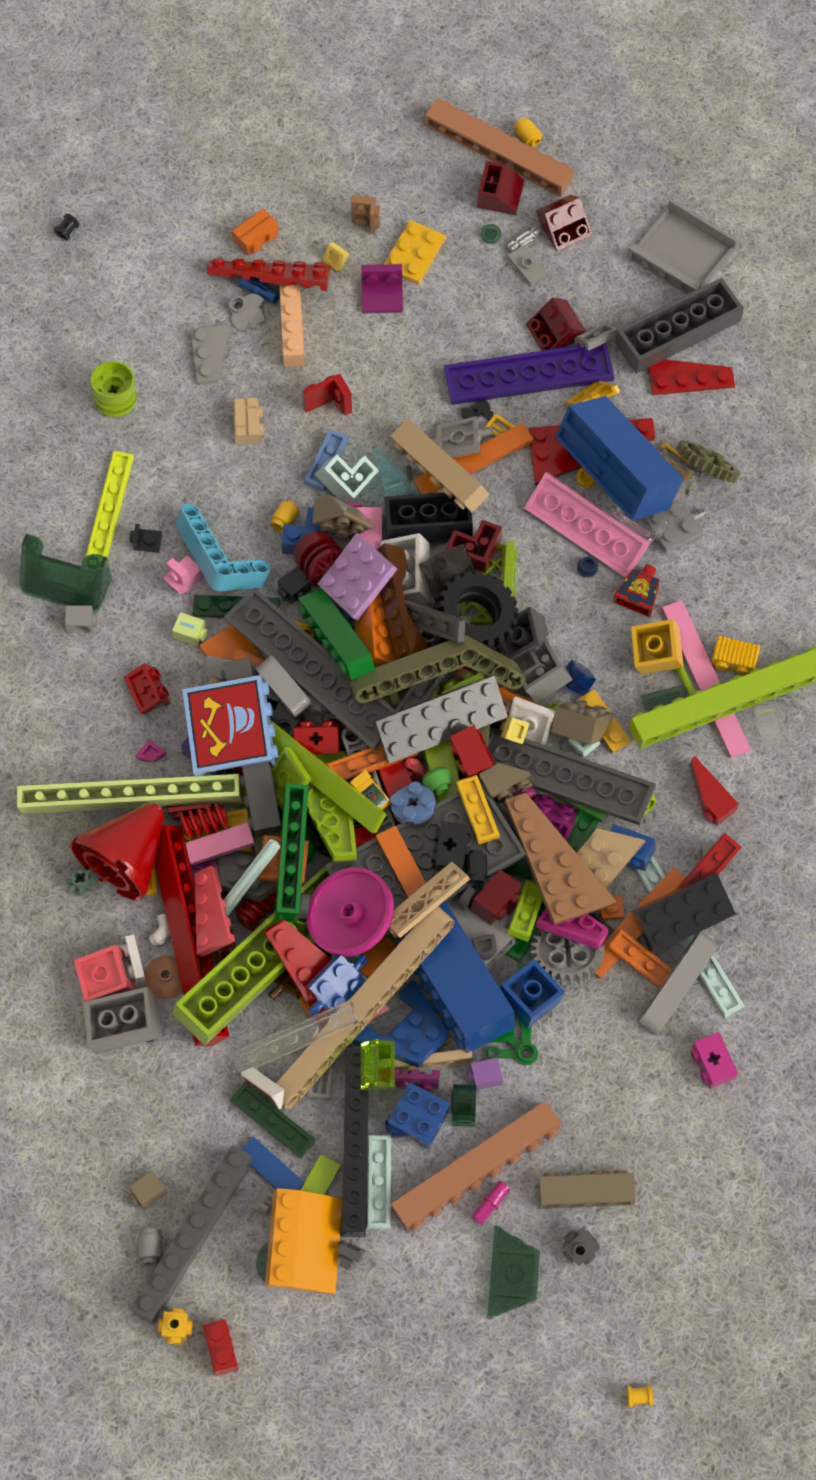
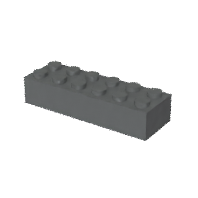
(679, 325)

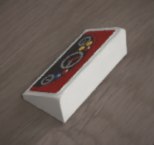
(264, 1086)

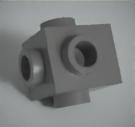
(580, 1238)

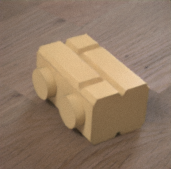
(247, 422)

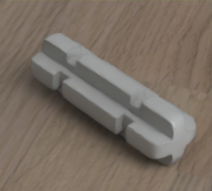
(524, 238)

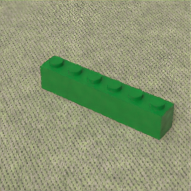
(335, 634)
(291, 852)

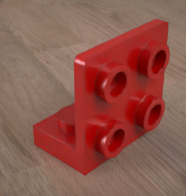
(326, 391)

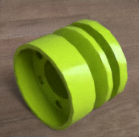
(113, 389)

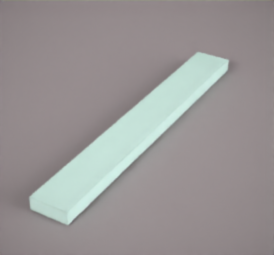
(712, 974)

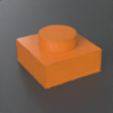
(613, 912)

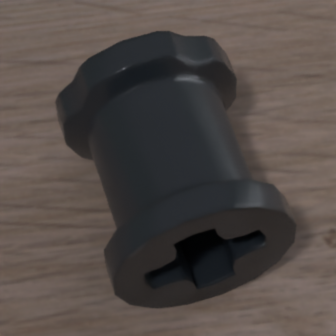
(66, 227)

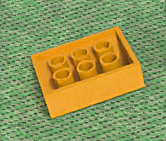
(303, 1241)

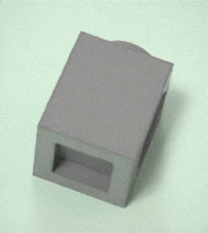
(80, 619)

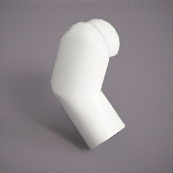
(162, 933)

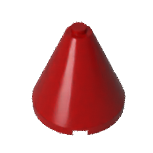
(123, 850)

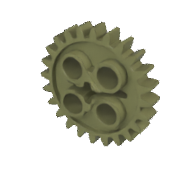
(708, 461)

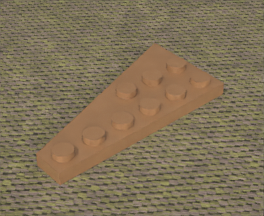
(560, 874)

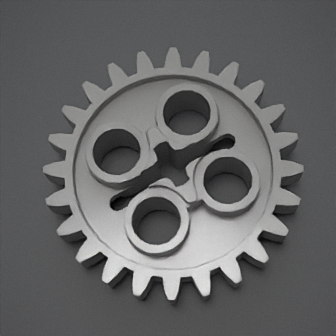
(547, 954)

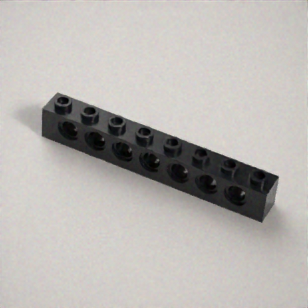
(355, 1148)

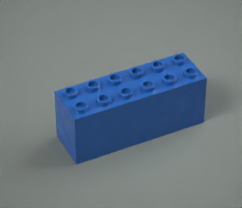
(619, 458)
(464, 990)

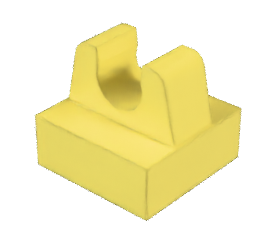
(335, 256)
(514, 729)

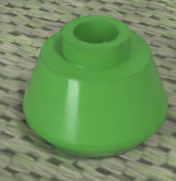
(438, 780)

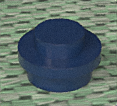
(587, 567)

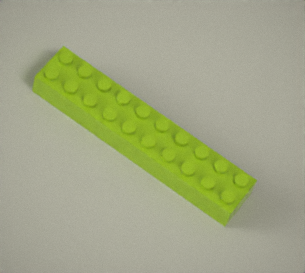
(237, 978)

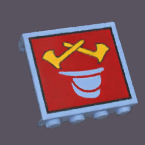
(229, 725)

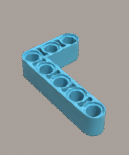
(212, 561)

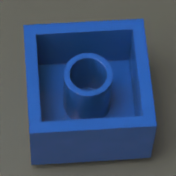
(532, 993)

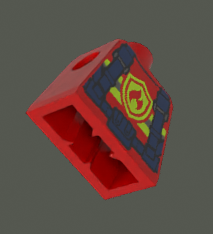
(638, 591)

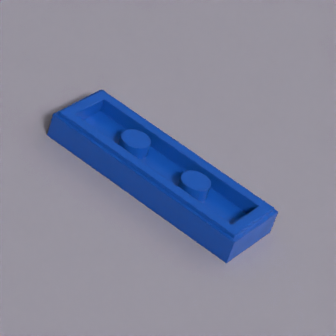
(271, 1167)

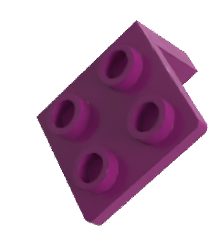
(382, 288)
(559, 814)

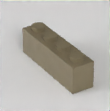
(586, 1190)

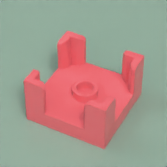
(103, 973)

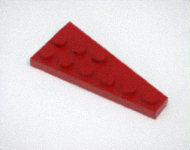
(276, 272)

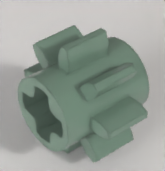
(79, 886)

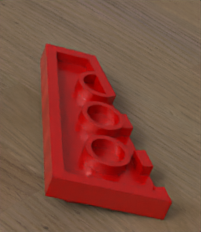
(683, 377)

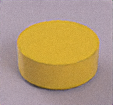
(584, 479)

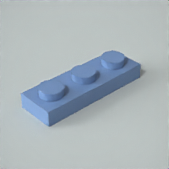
(333, 444)

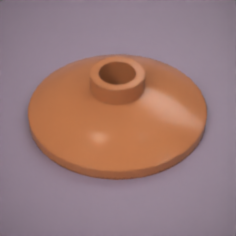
(168, 987)

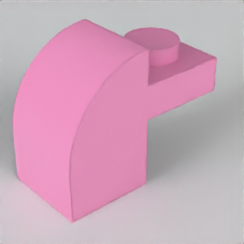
(183, 575)

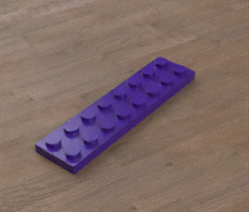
(527, 373)

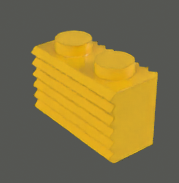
(735, 655)

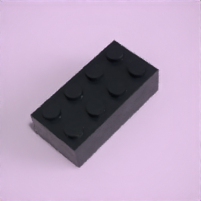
(429, 514)
(683, 912)

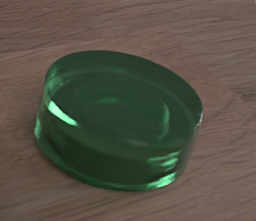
(490, 234)

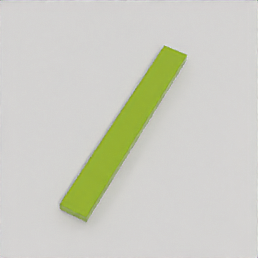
(332, 784)

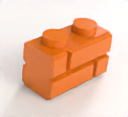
(255, 232)

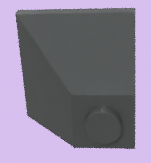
(528, 633)

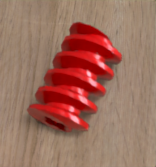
(205, 821)
(253, 909)

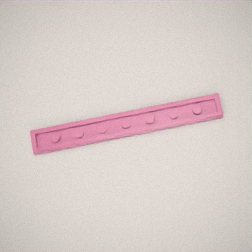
(705, 676)

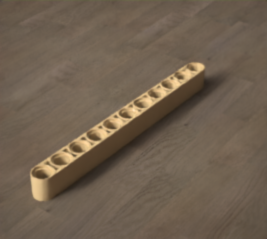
(367, 1003)

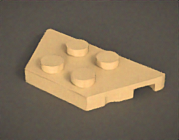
(608, 853)

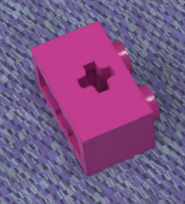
(713, 1047)

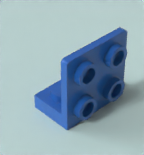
(419, 1114)

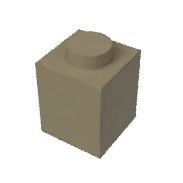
(147, 1190)

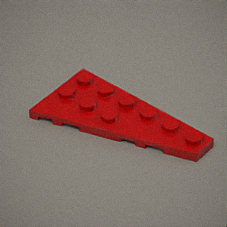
(552, 457)
(300, 959)

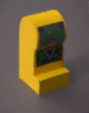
(369, 789)

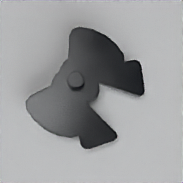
(481, 407)

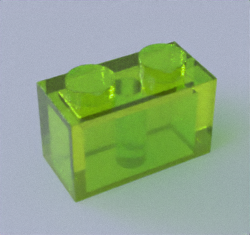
(377, 1065)

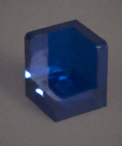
(581, 676)

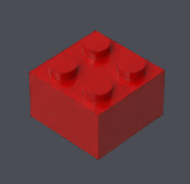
(472, 751)

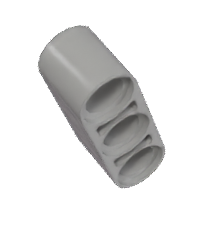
(283, 686)

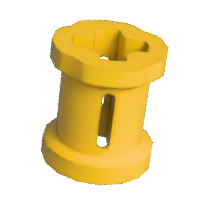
(639, 1396)

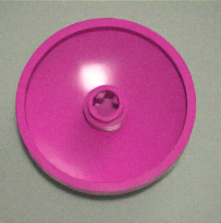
(350, 912)

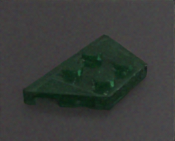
(512, 1273)

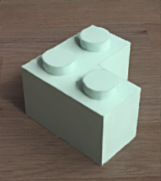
(343, 480)

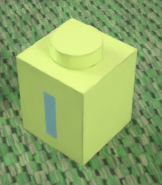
(189, 629)

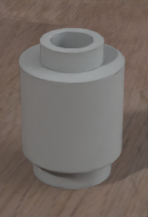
(149, 1246)

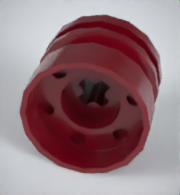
(316, 554)

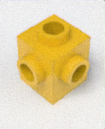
(179, 1334)

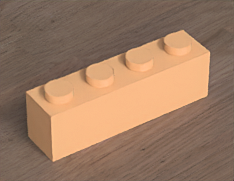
(292, 325)

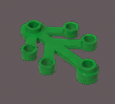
(518, 1046)

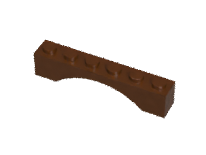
(403, 632)

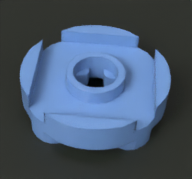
(413, 793)

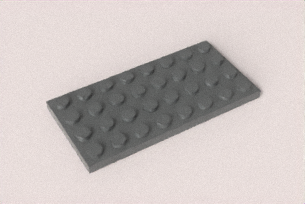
(420, 843)

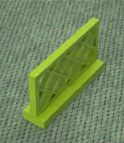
(508, 576)

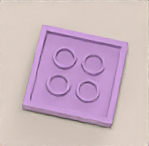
(357, 576)

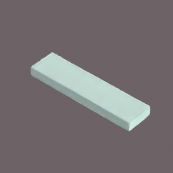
(379, 1182)

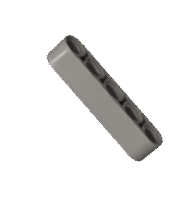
(678, 983)

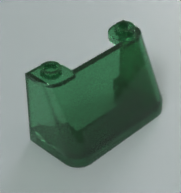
(63, 581)

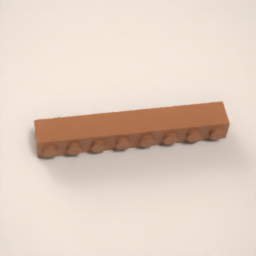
(499, 147)
(475, 1166)

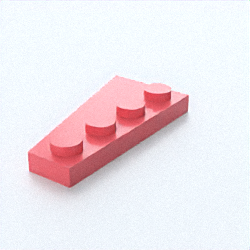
(211, 920)

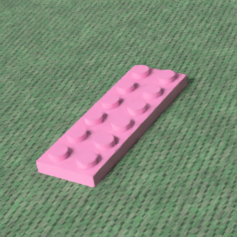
(587, 525)

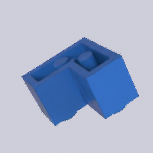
(293, 534)

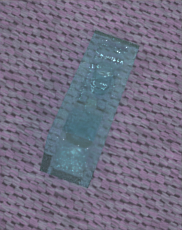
(393, 478)

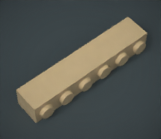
(439, 465)

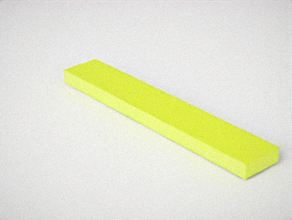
(110, 504)

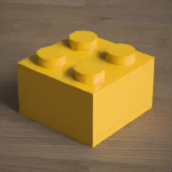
(657, 646)

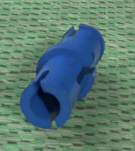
(260, 289)

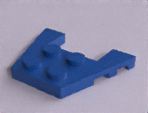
(416, 1034)

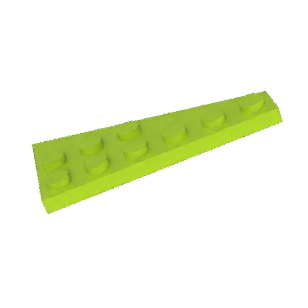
(330, 820)

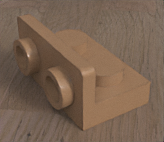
(365, 211)

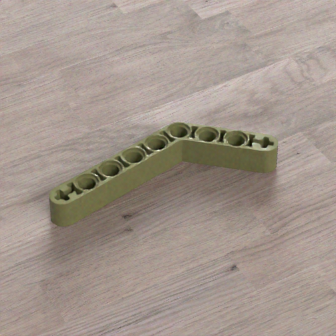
(433, 663)

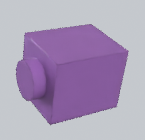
(485, 1074)

